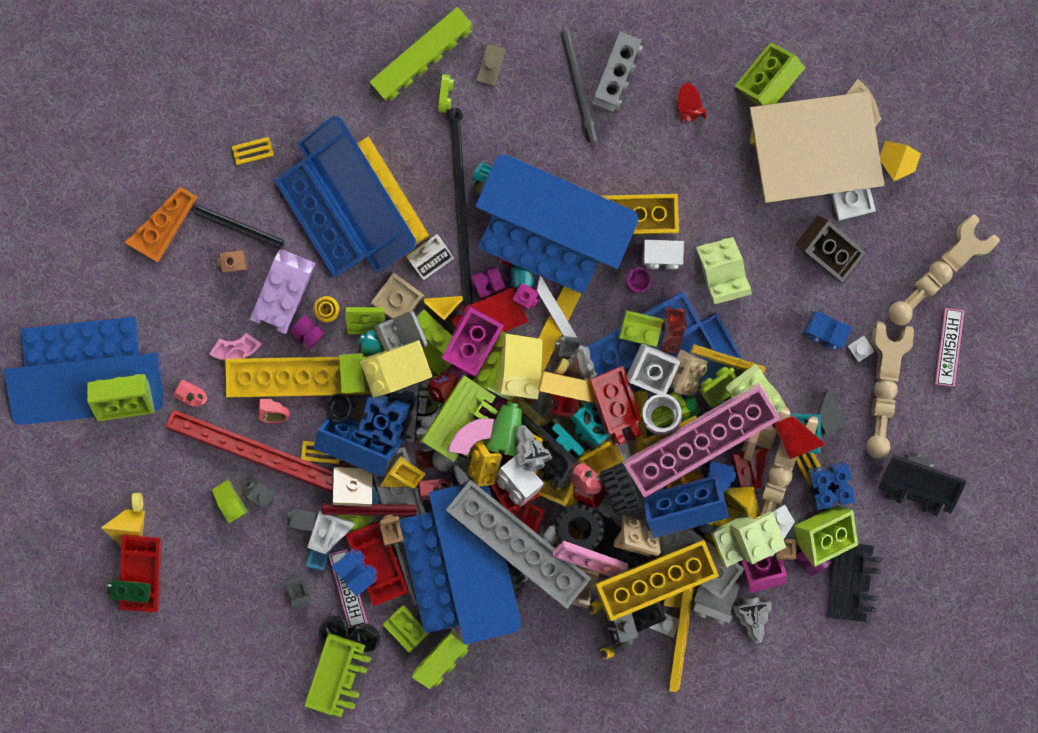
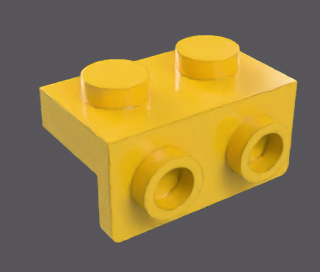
(602, 458)
(483, 465)

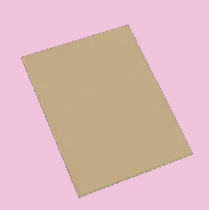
(816, 147)

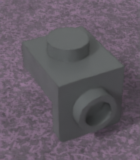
(567, 345)
(917, 457)
(258, 492)
(298, 592)

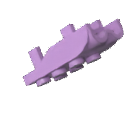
(283, 290)

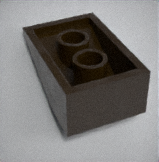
(830, 248)

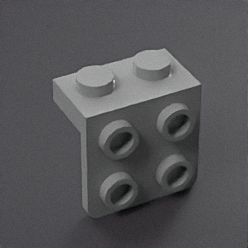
(400, 331)
(709, 604)

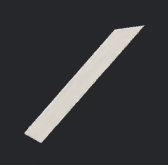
(554, 309)

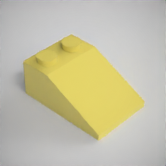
(519, 366)
(396, 368)

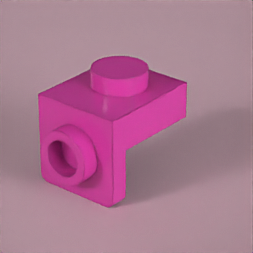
(526, 296)

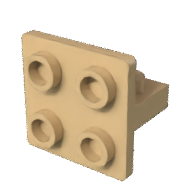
(688, 373)
(763, 438)
(637, 537)

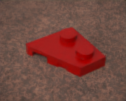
(797, 437)
(750, 472)

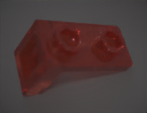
(674, 330)

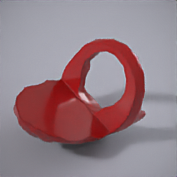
(690, 103)

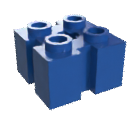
(826, 329)
(373, 422)
(820, 480)
(355, 571)

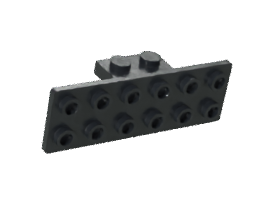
(648, 615)

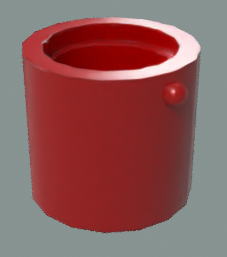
(592, 500)

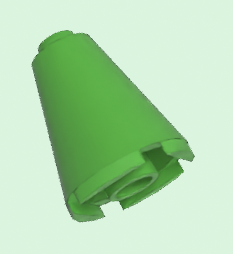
(504, 430)

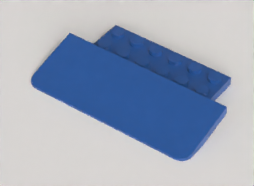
(344, 202)
(551, 224)
(709, 333)
(66, 358)
(458, 574)

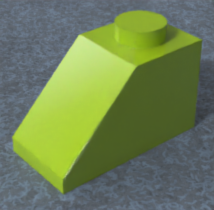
(229, 501)

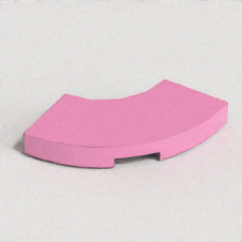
(235, 349)
(470, 434)

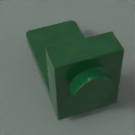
(128, 590)

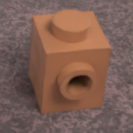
(232, 261)

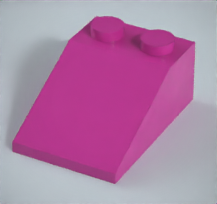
(472, 340)
(764, 574)

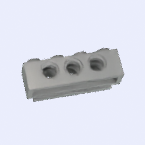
(623, 43)

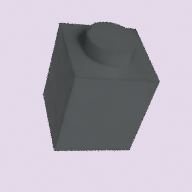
(302, 519)

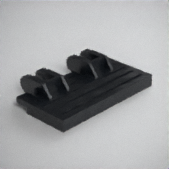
(417, 408)
(562, 461)
(922, 484)
(849, 582)

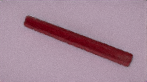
(373, 510)

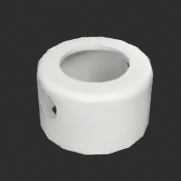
(657, 401)

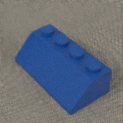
(347, 445)
(685, 506)

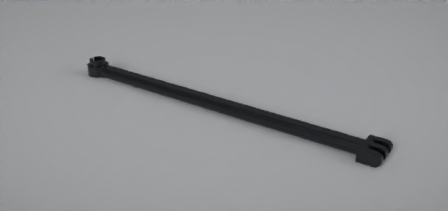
(461, 206)

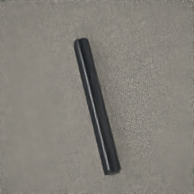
(239, 227)

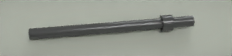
(588, 122)

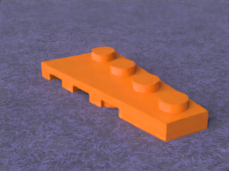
(161, 227)

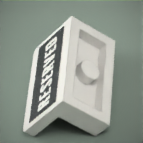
(430, 257)

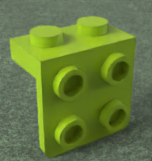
(714, 389)

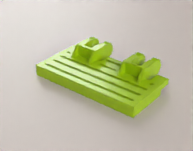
(457, 412)
(333, 675)

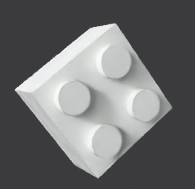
(662, 253)
(653, 369)
(519, 482)

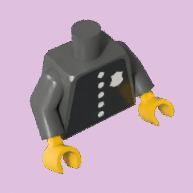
(621, 632)

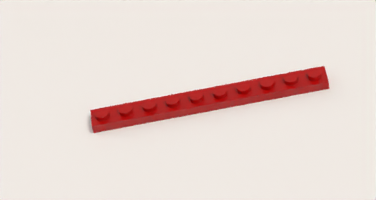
(250, 450)

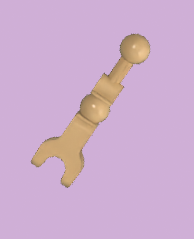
(942, 270)
(885, 388)
(780, 473)

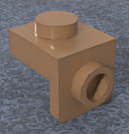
(390, 530)

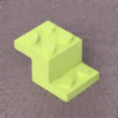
(724, 270)
(750, 378)
(748, 539)

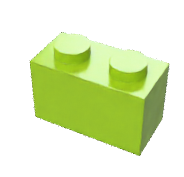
(352, 374)

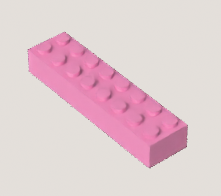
(702, 439)

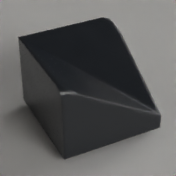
(544, 404)
(458, 476)

